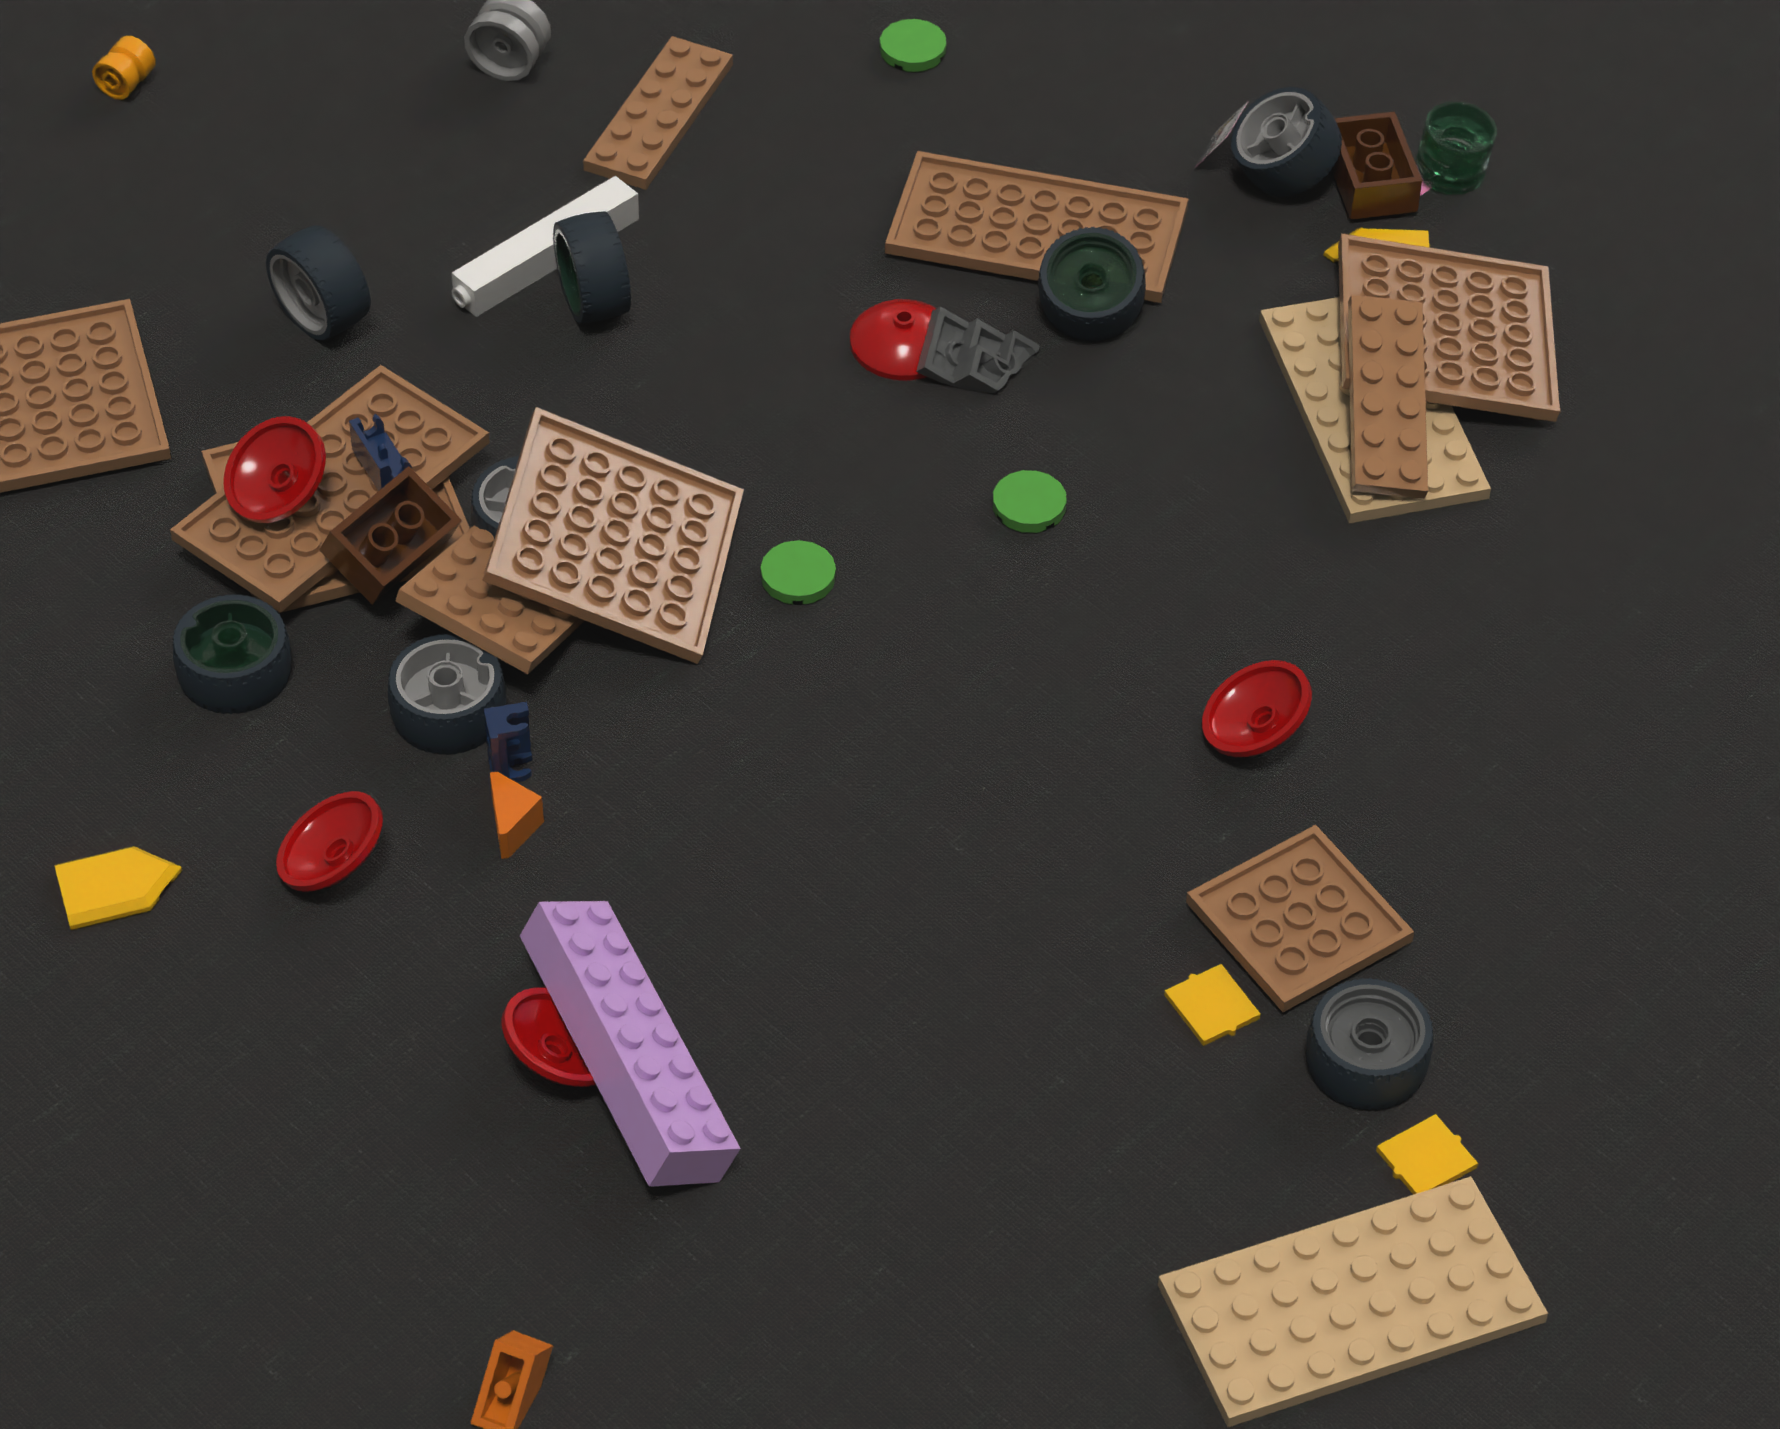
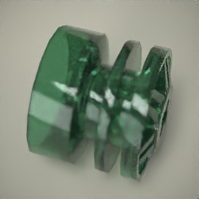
(1455, 147)

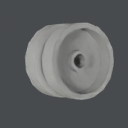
(507, 38)

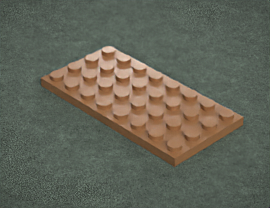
(1010, 216)
(283, 556)

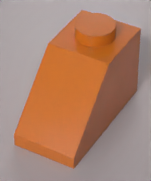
(511, 1381)

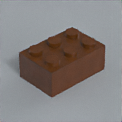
(1376, 167)
(390, 535)

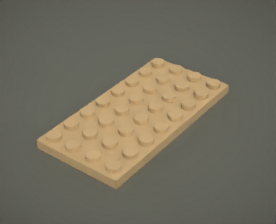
(1309, 355)
(1350, 1300)

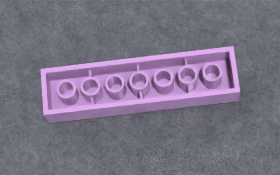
(629, 1043)

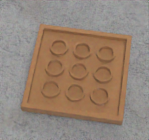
(488, 616)
(1299, 917)

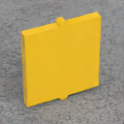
(1212, 1004)
(1427, 1156)

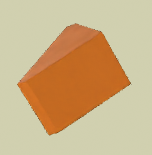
(516, 813)

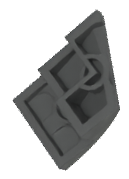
(971, 353)

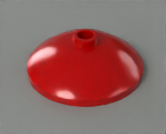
(891, 338)
(274, 469)
(1257, 708)
(330, 841)
(542, 1039)

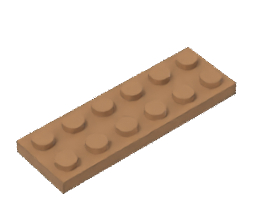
(658, 112)
(1387, 397)

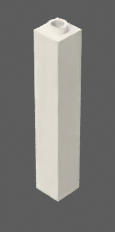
(531, 252)

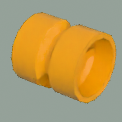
(123, 67)

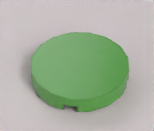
(913, 45)
(1029, 501)
(798, 572)

